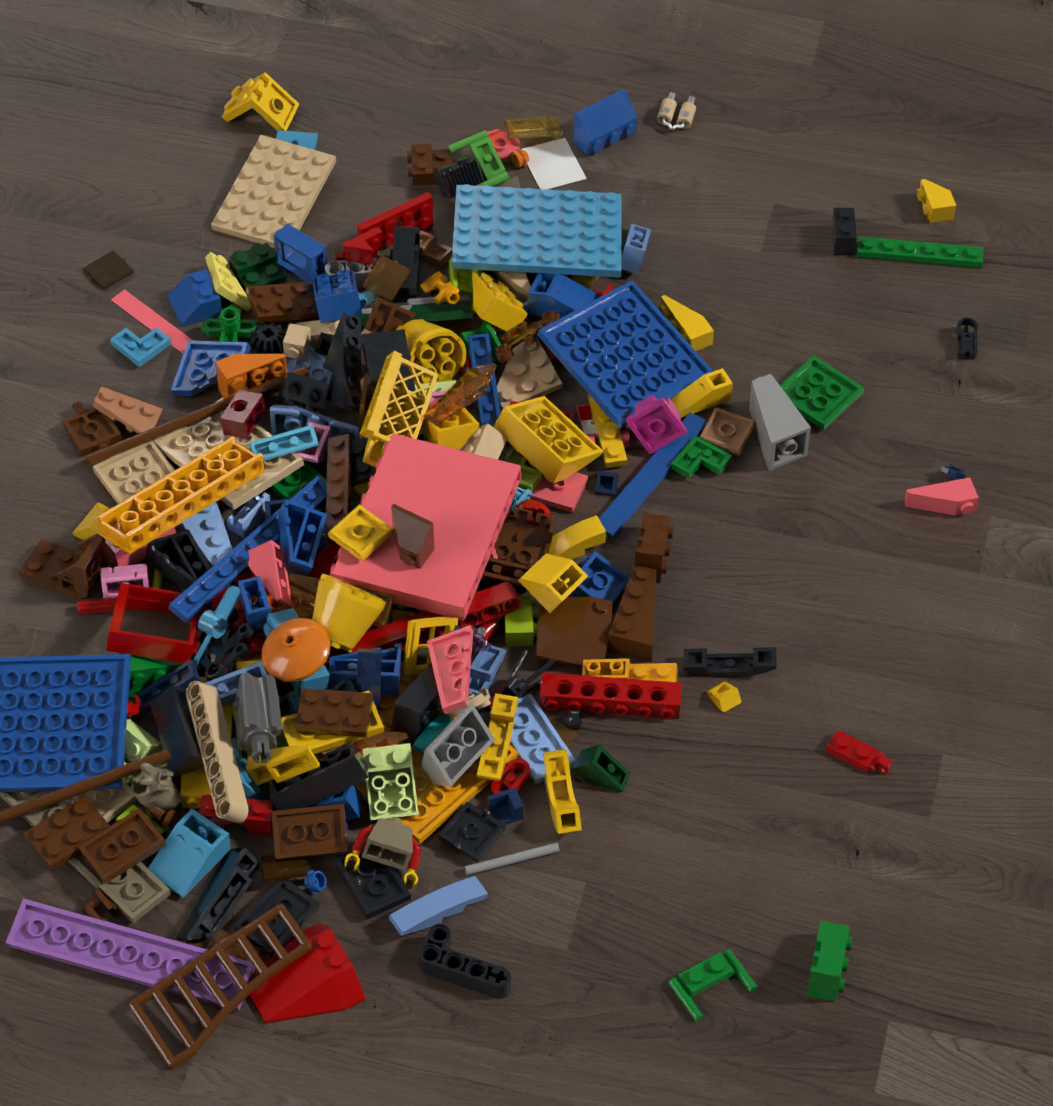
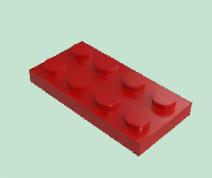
(412, 213)

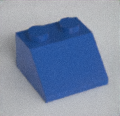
(195, 299)

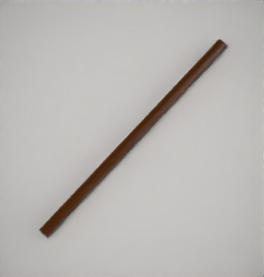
(182, 421)
(83, 786)

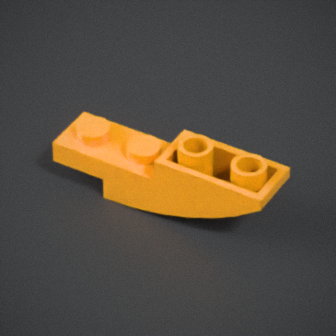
(623, 669)

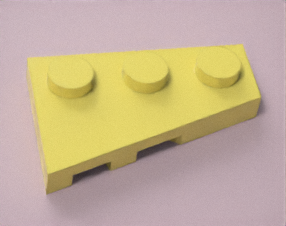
(226, 282)

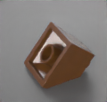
(412, 536)

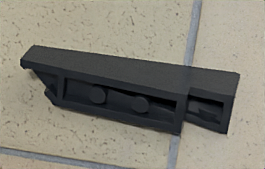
(220, 895)

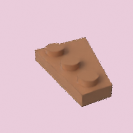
(131, 412)

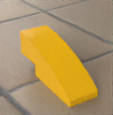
(578, 537)
(284, 764)

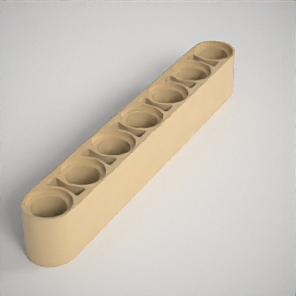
(217, 752)

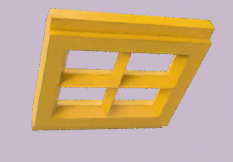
(412, 641)

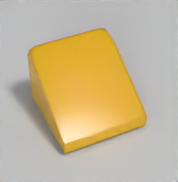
(725, 696)

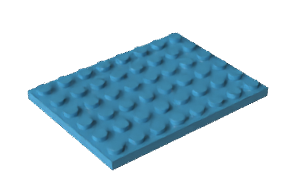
(537, 231)

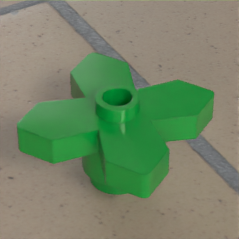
(229, 325)

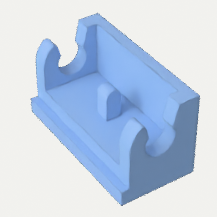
(248, 516)

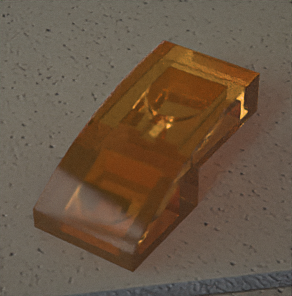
(381, 740)

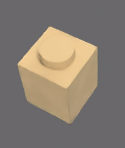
(297, 341)

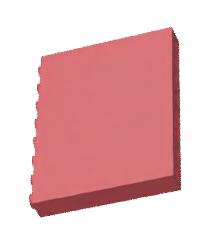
(465, 501)

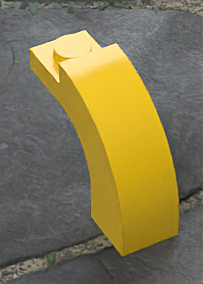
(560, 793)

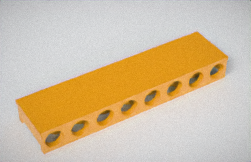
(179, 495)

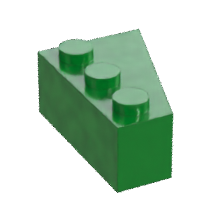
(829, 961)

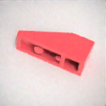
(948, 497)
(270, 564)

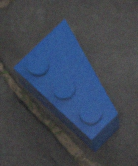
(300, 535)
(346, 665)

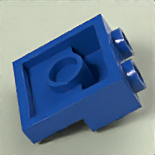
(603, 578)

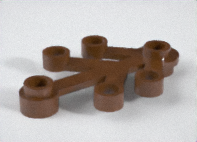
(525, 333)

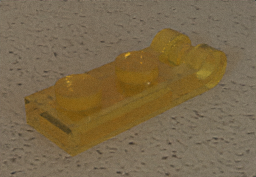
(533, 127)

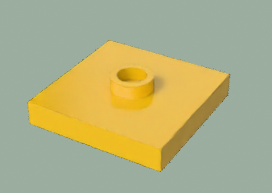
(360, 533)

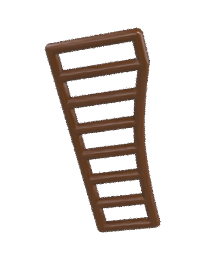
(227, 1005)

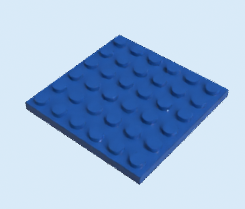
(623, 351)
(62, 720)

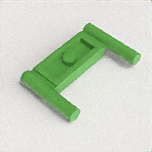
(486, 158)

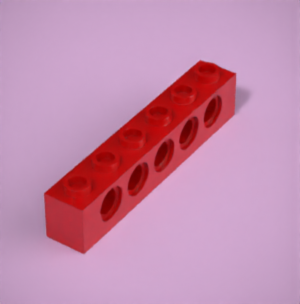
(569, 691)

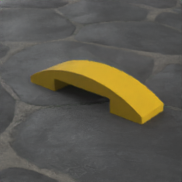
(501, 727)

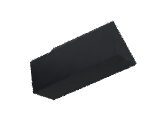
(177, 731)

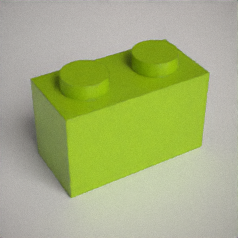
(520, 625)

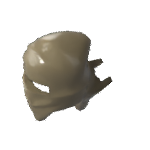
(160, 788)

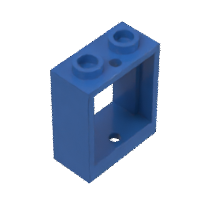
(292, 239)

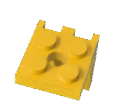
(261, 95)

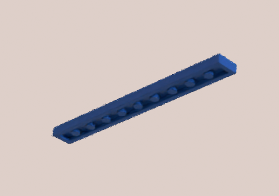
(236, 561)

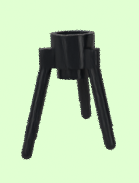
(518, 686)

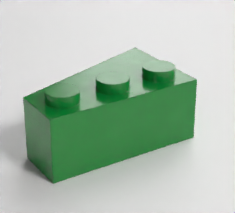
(147, 671)

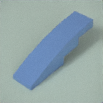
(437, 905)

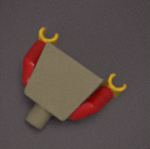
(388, 844)

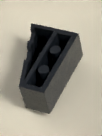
(407, 253)
(178, 558)

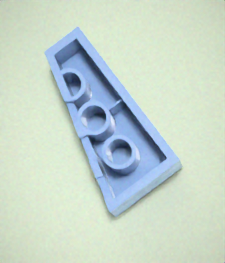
(208, 533)

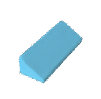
(285, 443)

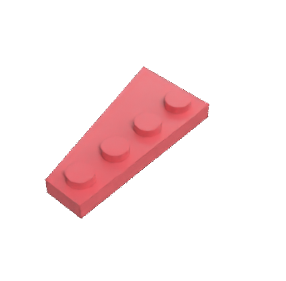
(451, 667)

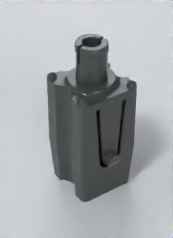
(257, 715)

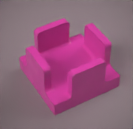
(656, 423)

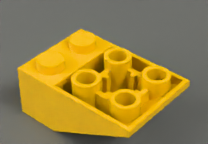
(496, 303)

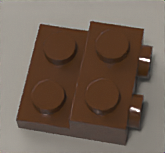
(426, 163)

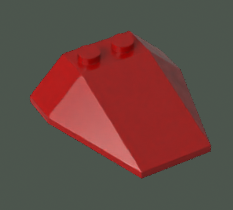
(312, 984)

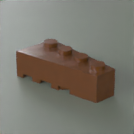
(634, 621)

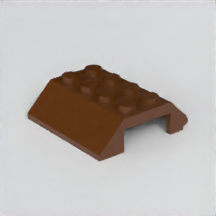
(520, 545)

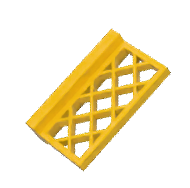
(384, 391)

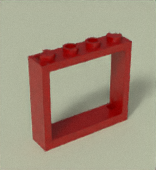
(147, 645)

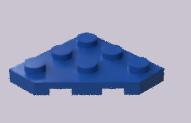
(198, 365)

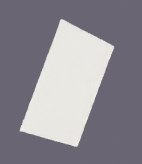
(554, 164)

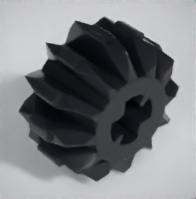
(268, 339)

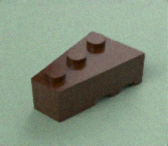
(654, 543)

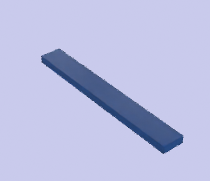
(648, 478)

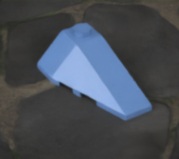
(288, 418)

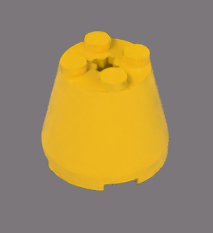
(434, 349)
(345, 611)

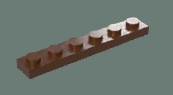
(338, 481)

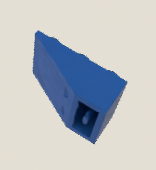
(557, 294)
(336, 295)

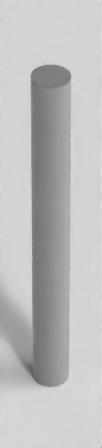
(511, 859)

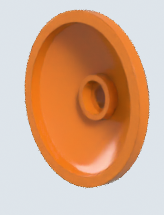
(301, 657)

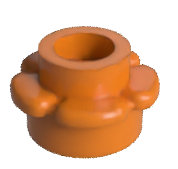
(520, 158)

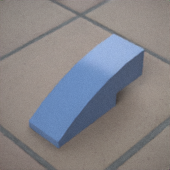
(485, 669)

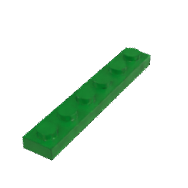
(920, 252)

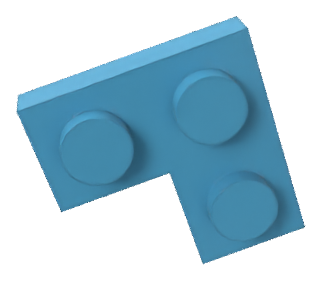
(142, 349)

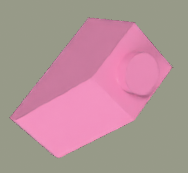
(317, 453)

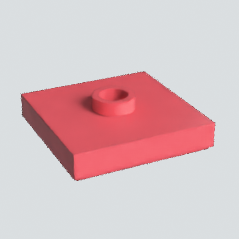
(561, 494)

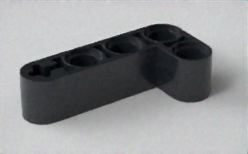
(499, 978)

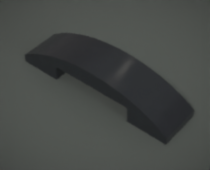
(730, 664)

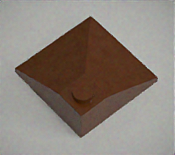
(574, 630)

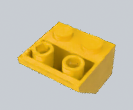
(552, 580)

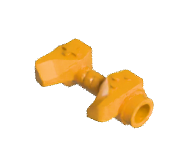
(446, 290)

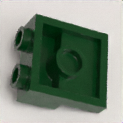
(256, 266)

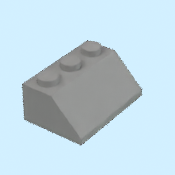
(456, 747)

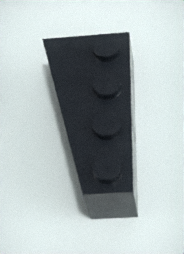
(417, 706)
(336, 772)

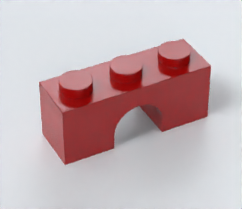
(258, 819)

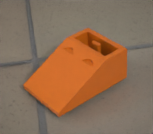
(247, 371)

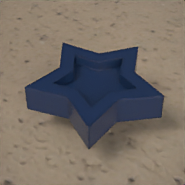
(953, 472)

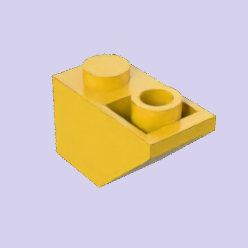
(936, 201)

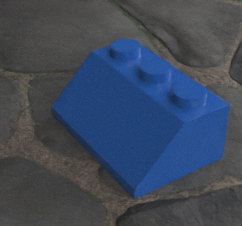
(604, 123)

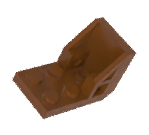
(66, 569)

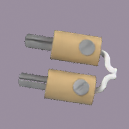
(685, 116)

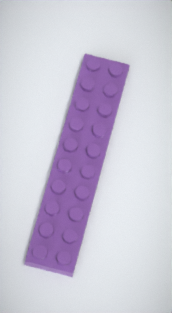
(116, 950)

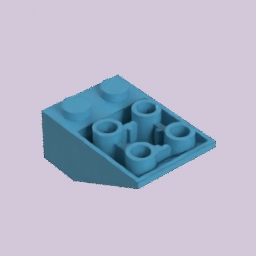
(190, 853)

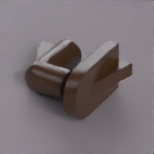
(156, 813)
(90, 907)

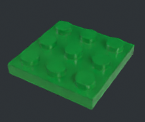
(821, 392)

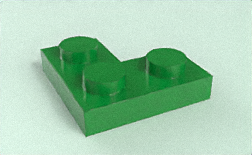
(700, 453)

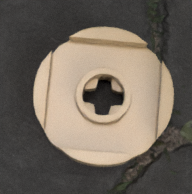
(480, 700)

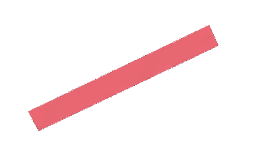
(151, 319)

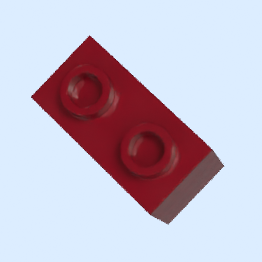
(242, 414)

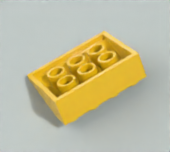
(547, 438)

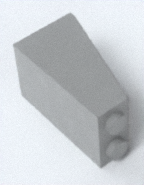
(778, 423)

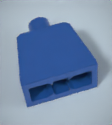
(257, 612)

